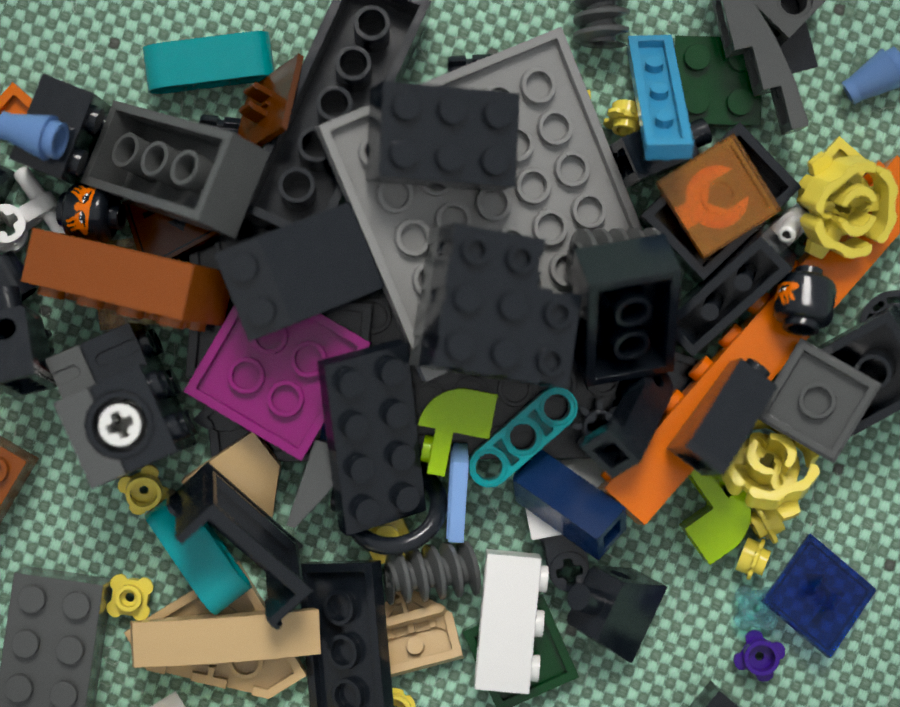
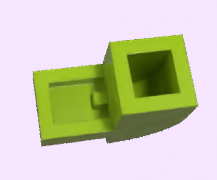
(455, 411)
(720, 523)

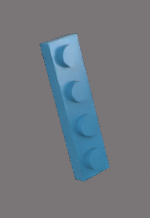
(659, 98)

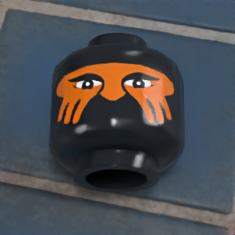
(90, 213)
(805, 301)

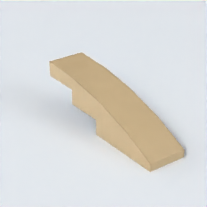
(223, 638)

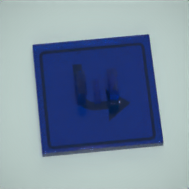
(819, 595)

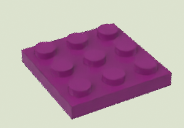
(272, 380)

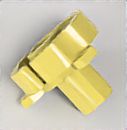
(840, 205)
(769, 472)

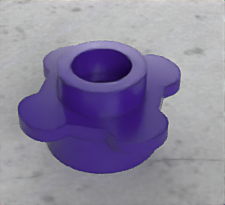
(768, 664)

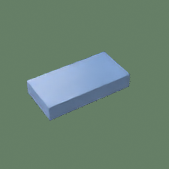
(457, 492)

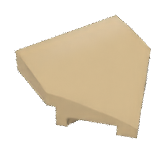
(251, 468)
(420, 635)

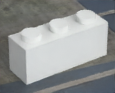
(510, 621)

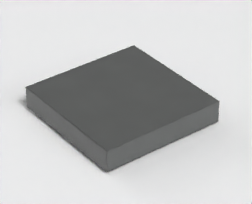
(818, 400)

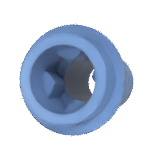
(875, 77)
(36, 134)

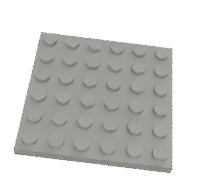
(561, 183)

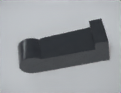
(628, 433)

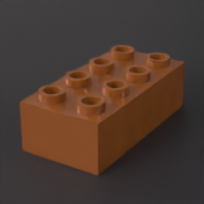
(126, 281)

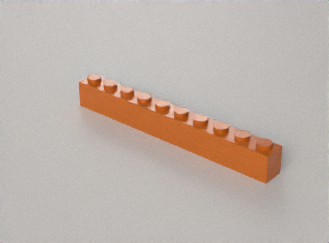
(761, 338)

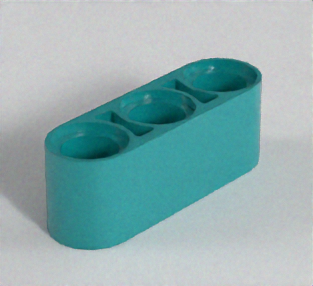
(208, 62)
(544, 431)
(201, 560)

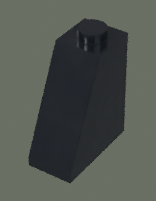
(724, 418)

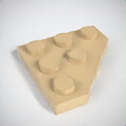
(257, 677)

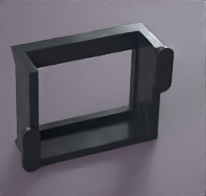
(216, 500)

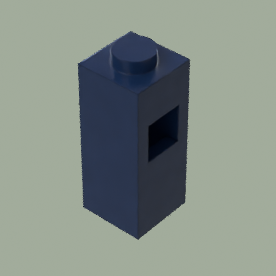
(569, 504)

